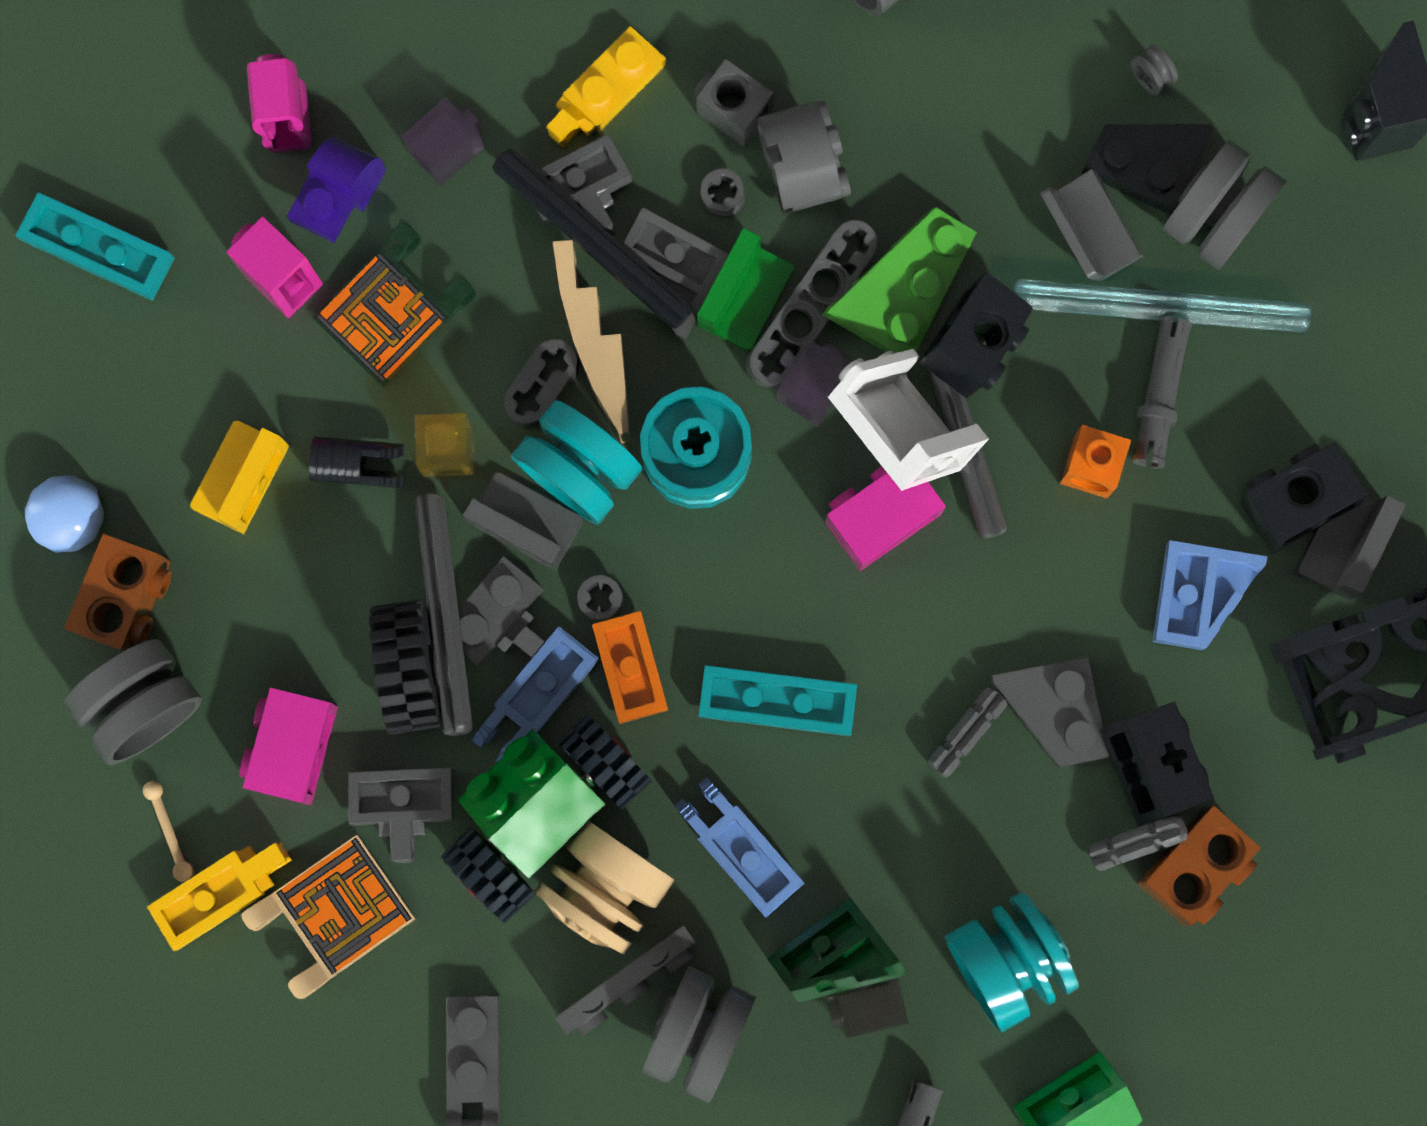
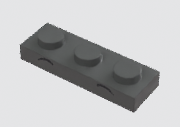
(627, 983)

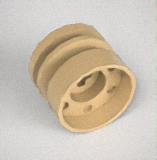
(603, 888)

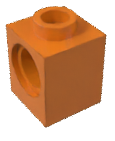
(1095, 461)

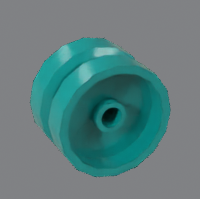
(692, 418)
(582, 455)

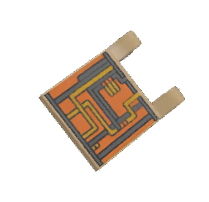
(338, 910)

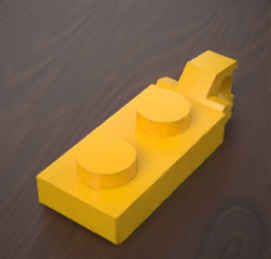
(606, 87)
(216, 893)

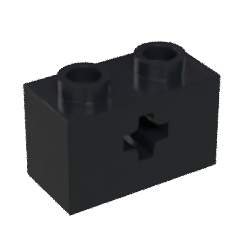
(1157, 763)

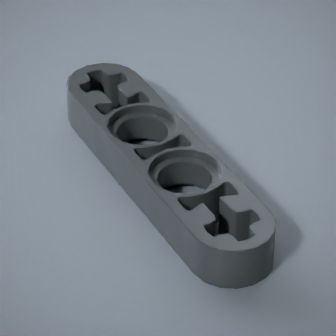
(806, 300)

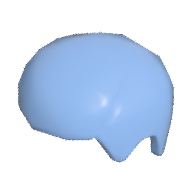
(64, 513)

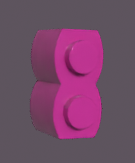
(278, 104)

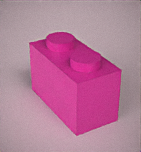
(274, 266)
(880, 516)
(288, 745)

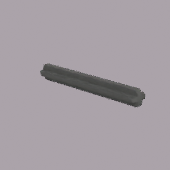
(443, 615)

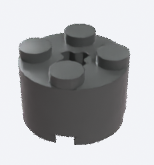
(803, 156)

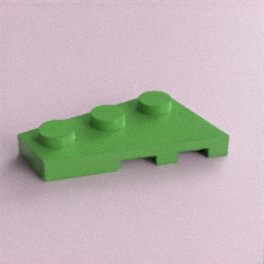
(904, 289)

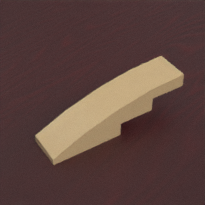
(598, 353)

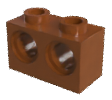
(105, 590)
(1192, 859)

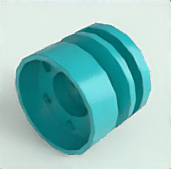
(1012, 961)

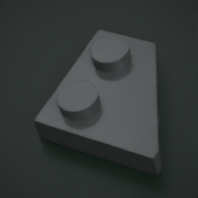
(678, 259)
(1058, 708)

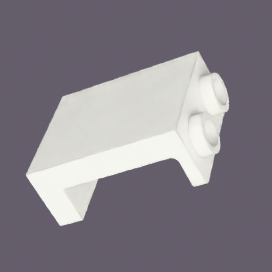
(900, 423)

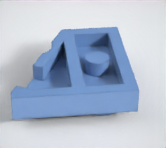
(1200, 591)

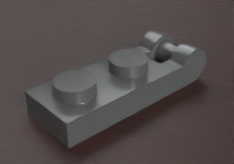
(473, 1058)

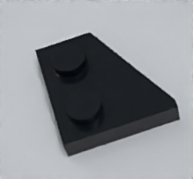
(1148, 160)

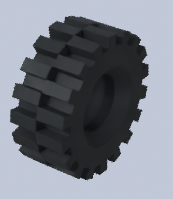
(404, 666)

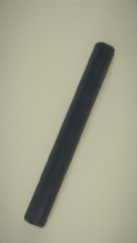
(592, 238)

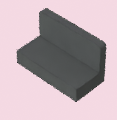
(1092, 226)
(524, 520)
(1349, 548)

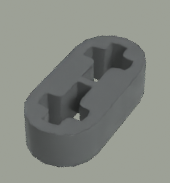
(531, 377)

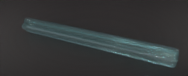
(1157, 304)

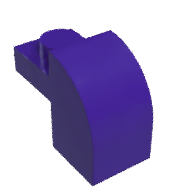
(338, 181)

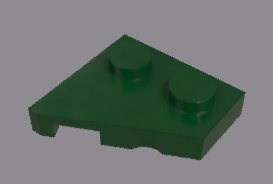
(835, 956)

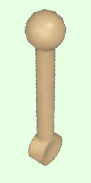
(182, 870)

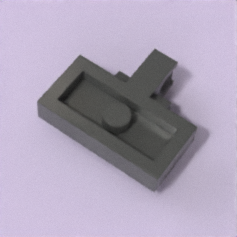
(589, 178)
(498, 614)
(401, 804)

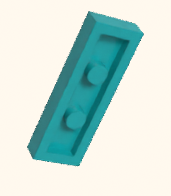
(95, 246)
(777, 701)

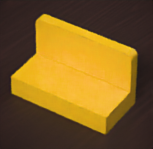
(239, 476)

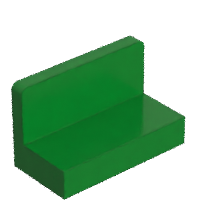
(744, 293)
(1082, 1097)

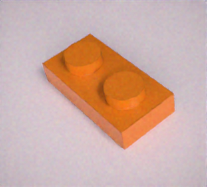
(630, 667)

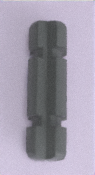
(967, 732)
(1138, 842)

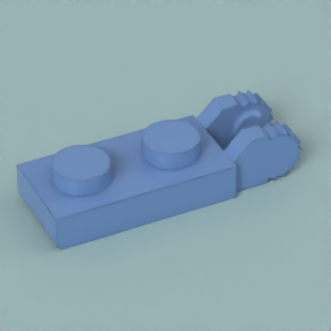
(540, 688)
(743, 852)

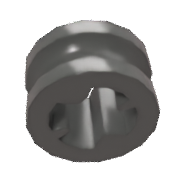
(1154, 70)
(714, 180)
(585, 598)

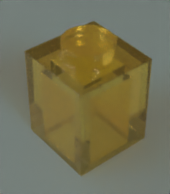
(444, 444)

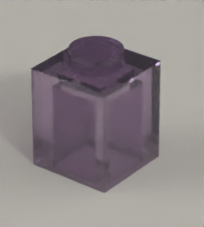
(444, 140)
(812, 381)

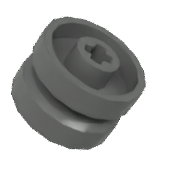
(1222, 204)
(132, 701)
(698, 1033)

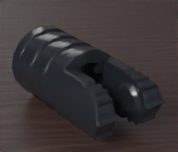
(345, 462)

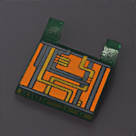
(385, 313)

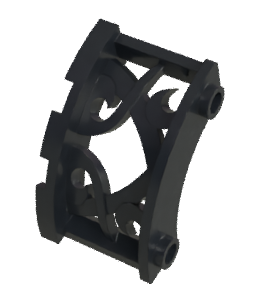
(1326, 652)

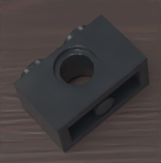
(957, 353)
(1285, 521)

